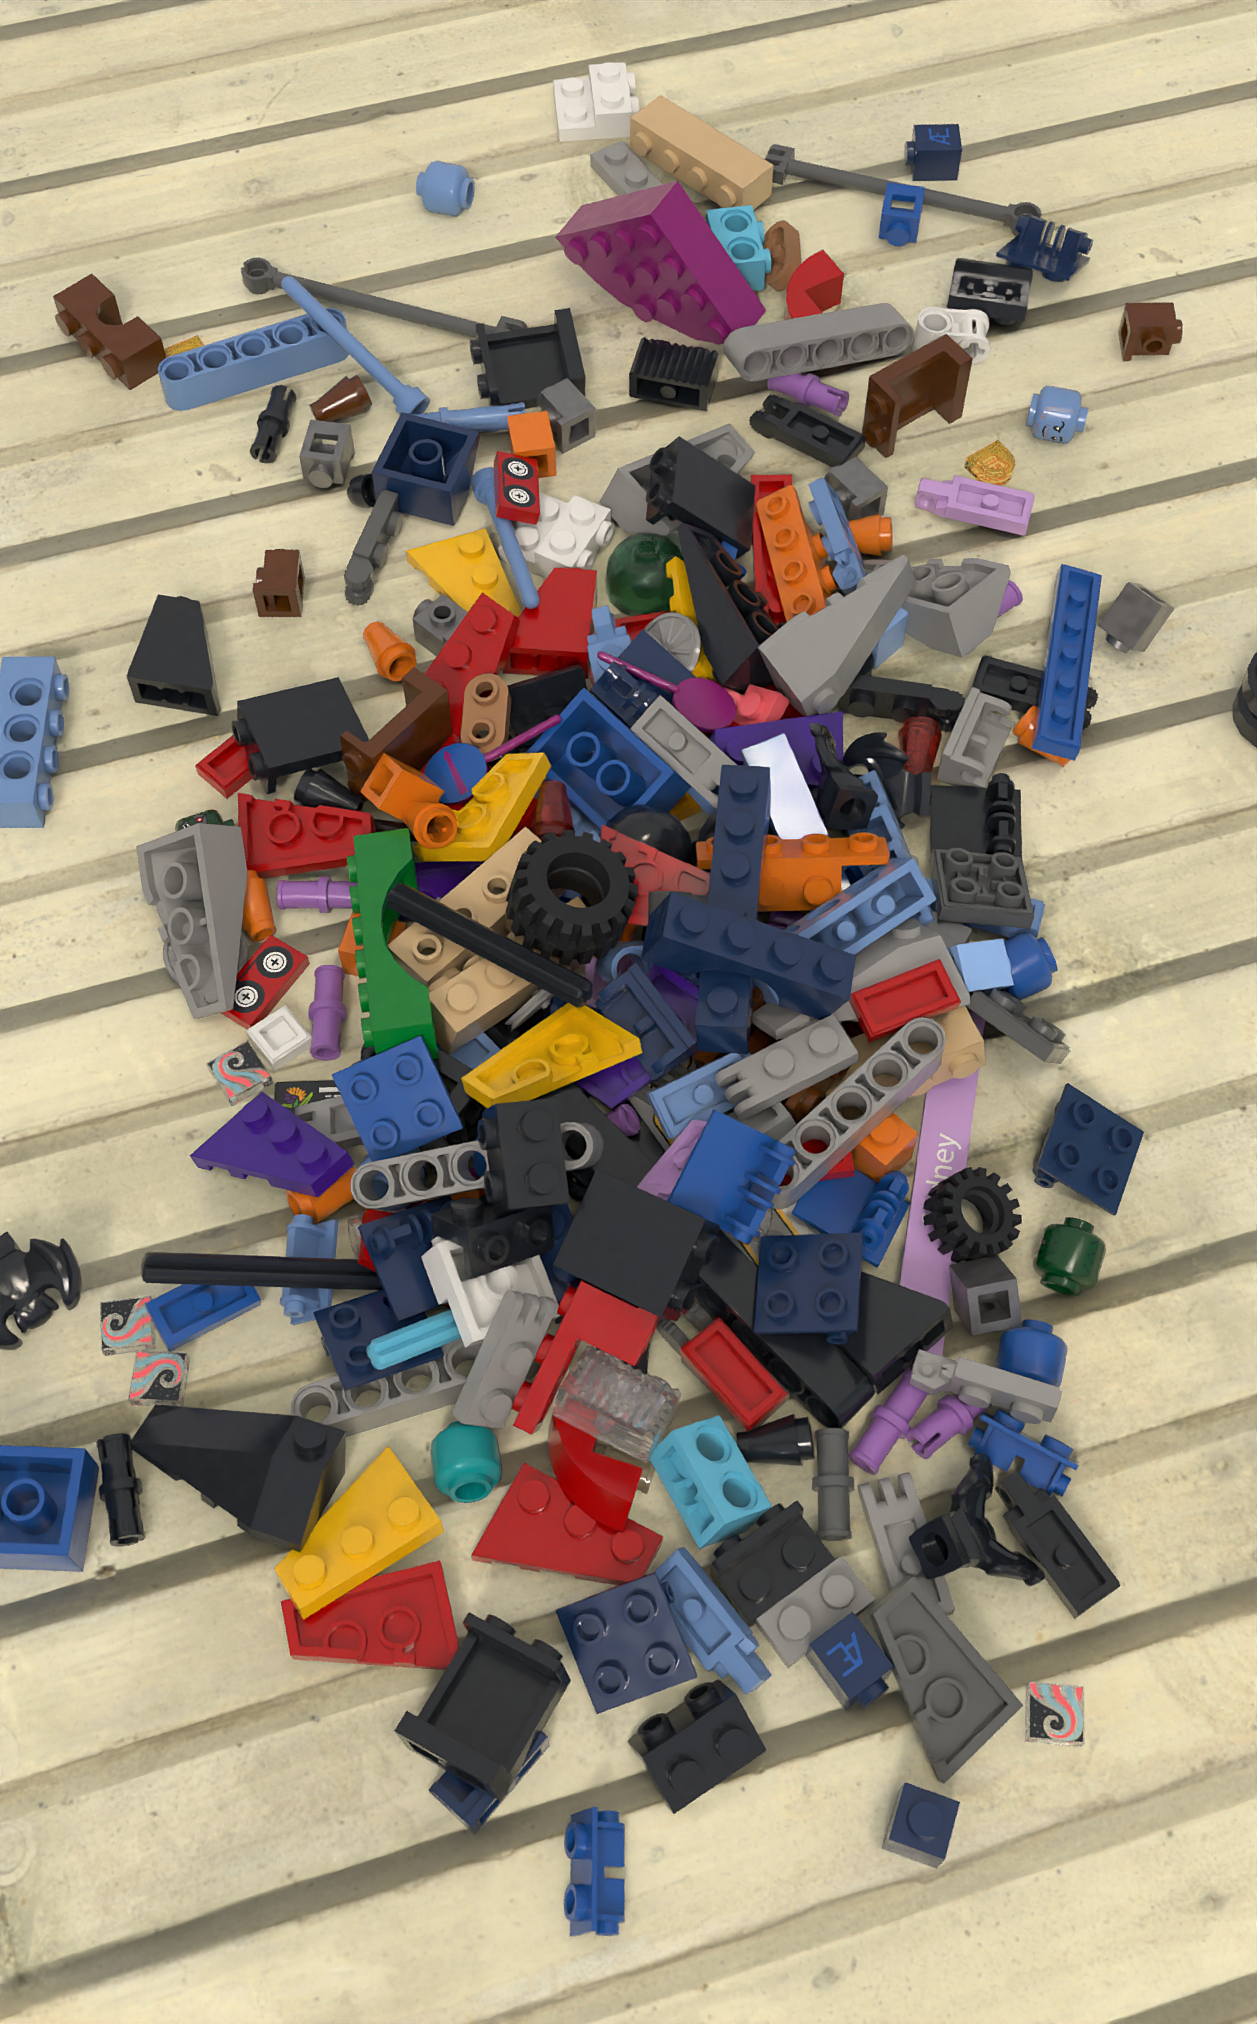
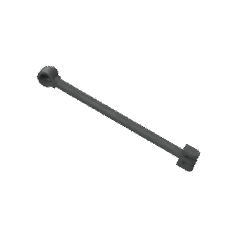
(784, 164)
(261, 276)

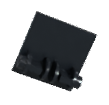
(977, 817)

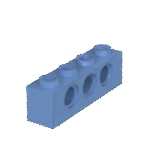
(29, 729)
(863, 911)

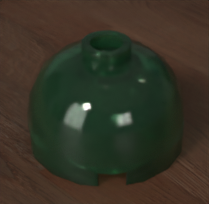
(638, 574)

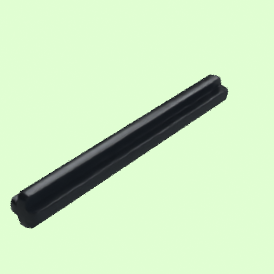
(490, 945)
(257, 1271)

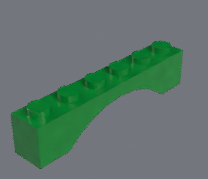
(395, 1000)

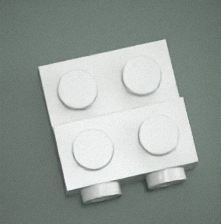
(596, 104)
(564, 535)
(477, 1299)

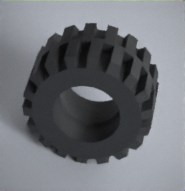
(575, 865)

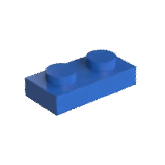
(198, 1309)

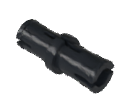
(273, 424)
(120, 1490)

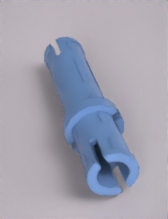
(479, 419)

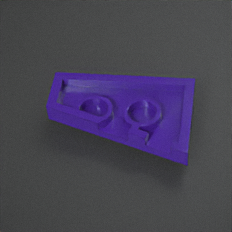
(797, 731)
(624, 1080)
(274, 1146)

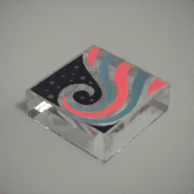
(239, 1073)
(126, 1326)
(159, 1378)
(1054, 1714)

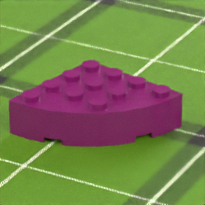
(662, 262)

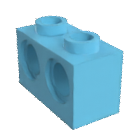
(743, 241)
(709, 1481)

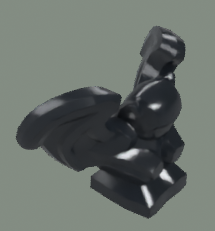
(904, 790)
(839, 793)
(27, 1277)
(967, 1537)

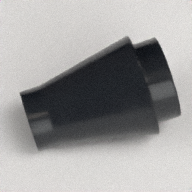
(322, 789)
(778, 1442)

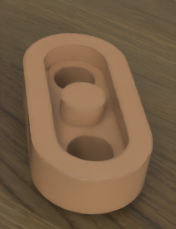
(785, 254)
(486, 713)

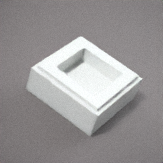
(279, 1037)

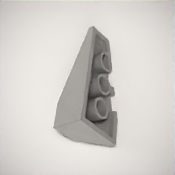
(631, 482)
(952, 605)
(822, 653)
(199, 893)
(892, 954)

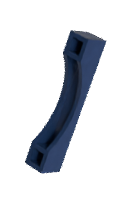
(735, 886)

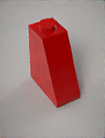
(558, 628)

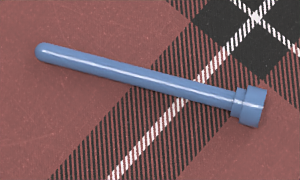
(406, 398)
(484, 491)

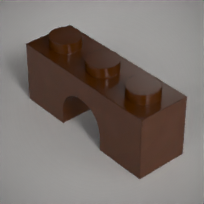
(93, 318)

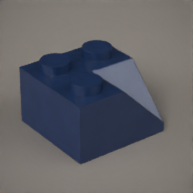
(427, 467)

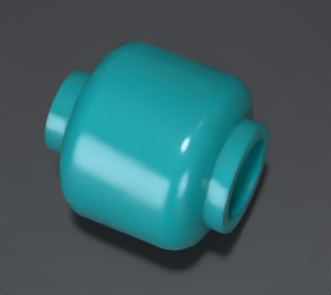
(466, 1462)

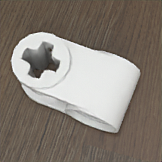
(956, 323)

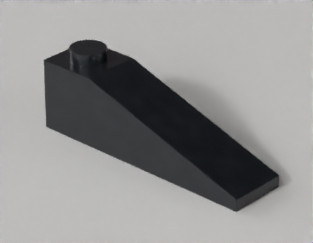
(726, 611)
(256, 1466)

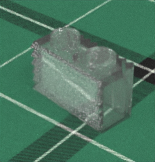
(617, 1403)

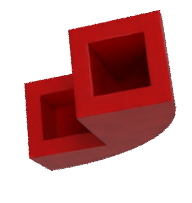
(814, 287)
(592, 1480)

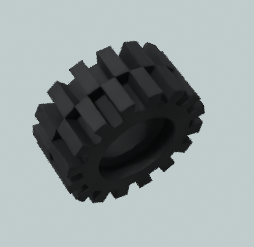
(992, 1205)

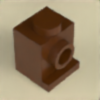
(1149, 329)
(280, 584)

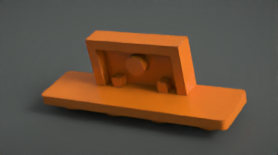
(795, 554)
(806, 870)

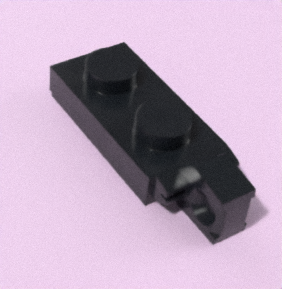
(1056, 1545)

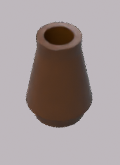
(342, 401)

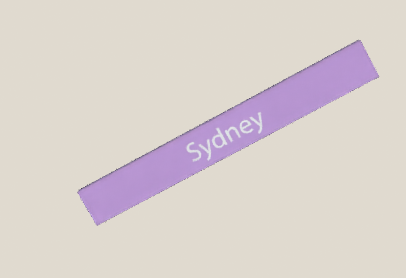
(940, 1154)

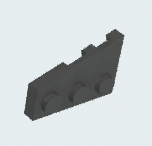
(942, 1677)

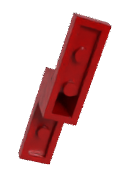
(589, 1317)

